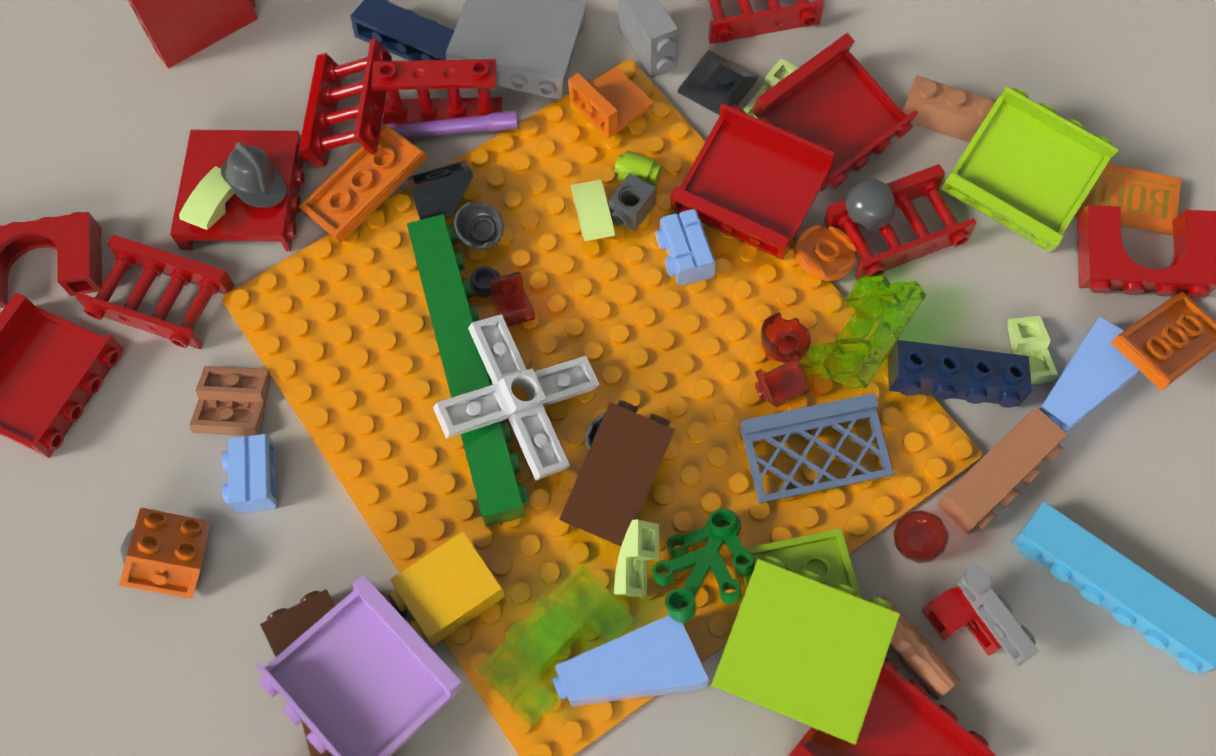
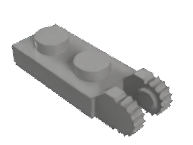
(997, 615)

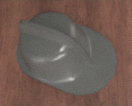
(253, 176)

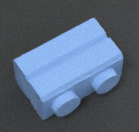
(686, 247)
(250, 474)

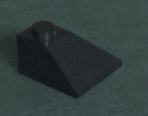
(717, 82)
(440, 189)

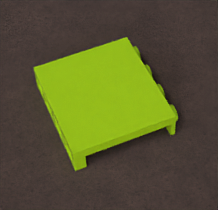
(1029, 168)
(806, 649)

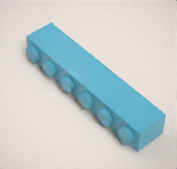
(1120, 587)

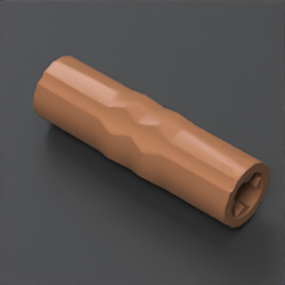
(920, 656)

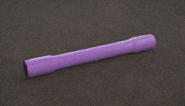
(493, 122)

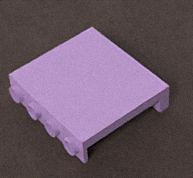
(360, 677)

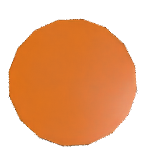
(825, 253)

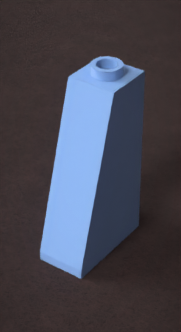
(1089, 377)
(636, 665)

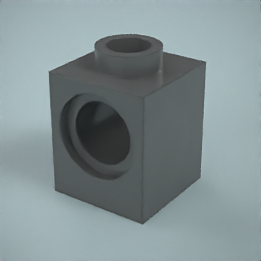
(632, 191)

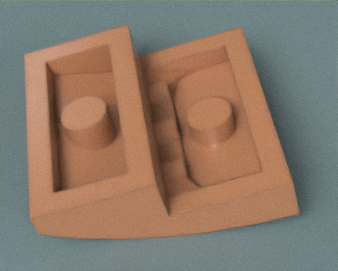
(230, 401)

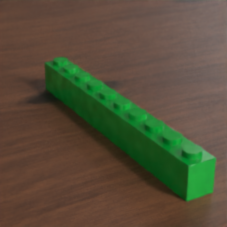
(451, 316)

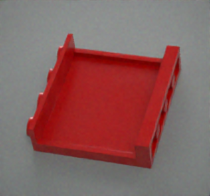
(188, 26)
(836, 105)
(754, 181)
(241, 220)
(47, 373)
(899, 724)

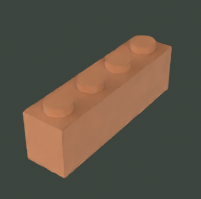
(946, 108)
(1001, 470)

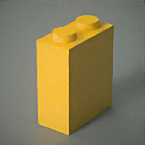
(446, 589)

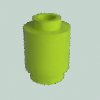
(639, 166)

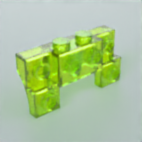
(869, 334)
(546, 635)

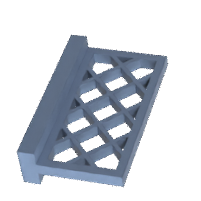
(808, 419)

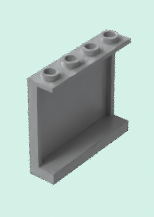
(526, 38)

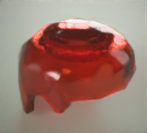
(784, 339)
(920, 537)

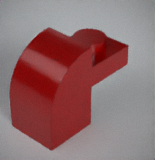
(952, 613)

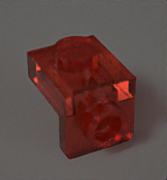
(511, 299)
(782, 383)

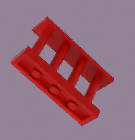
(763, 22)
(436, 75)
(323, 101)
(919, 184)
(155, 263)

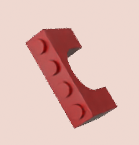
(77, 246)
(1107, 266)

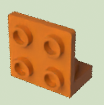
(609, 100)
(165, 553)

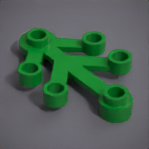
(720, 528)

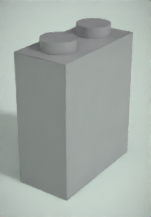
(649, 34)

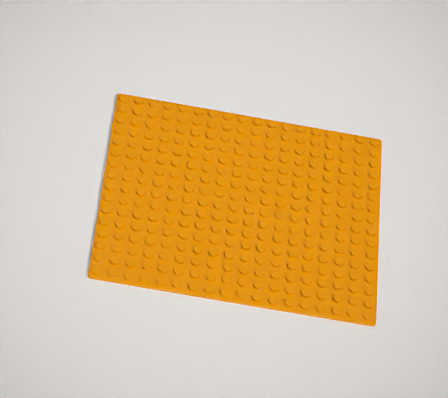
(364, 369)

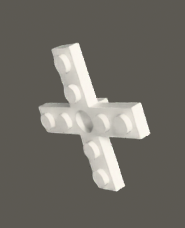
(498, 402)

